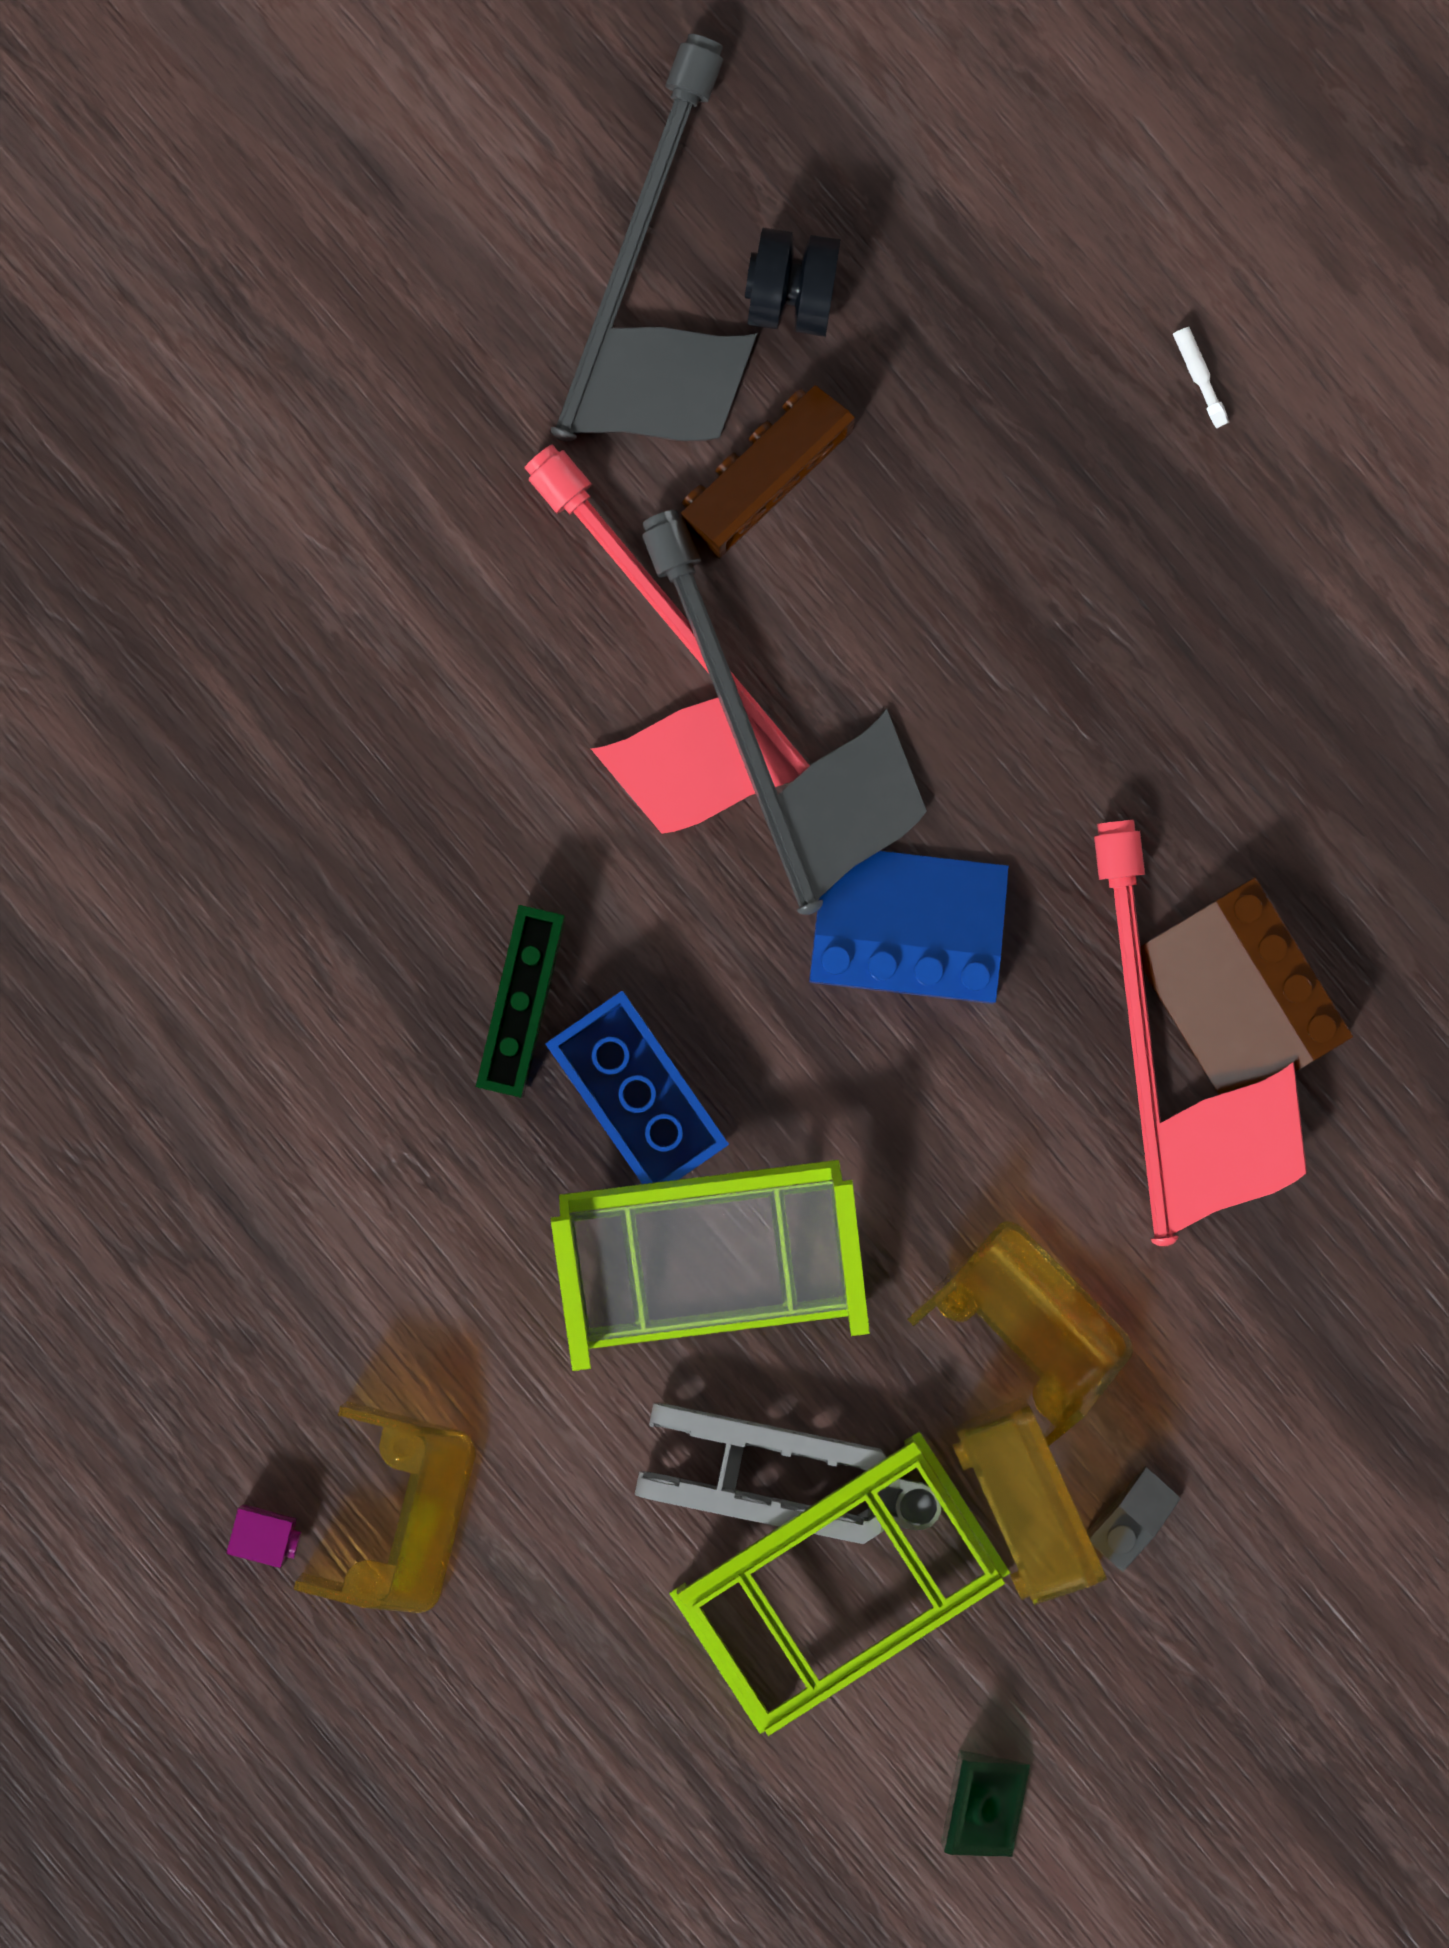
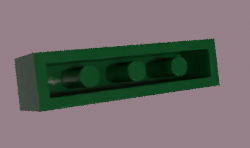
(521, 1001)

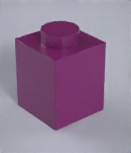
(263, 1536)

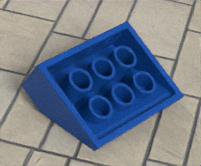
(913, 927)

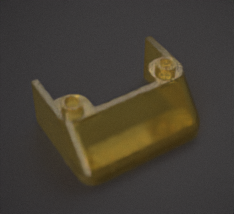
(1040, 1318)
(1029, 1502)
(428, 1522)

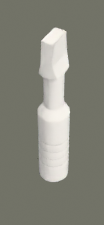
(1200, 375)

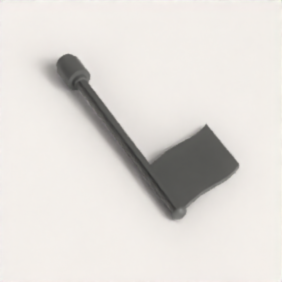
(657, 377)
(841, 803)

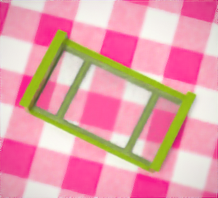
(708, 1256)

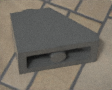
(1133, 1519)

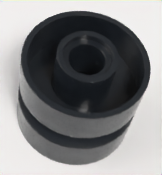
(781, 280)

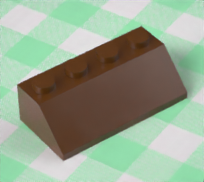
(766, 470)

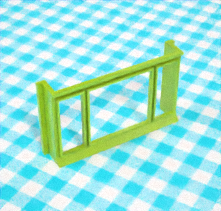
(862, 1488)

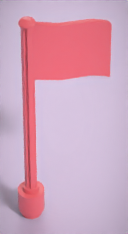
(689, 760)
(1222, 1146)

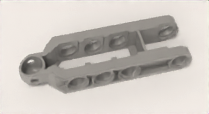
(907, 1500)

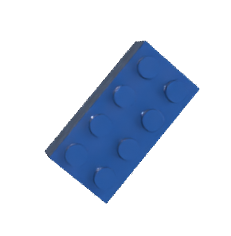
(636, 1092)

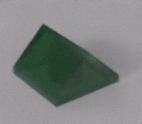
(984, 1805)

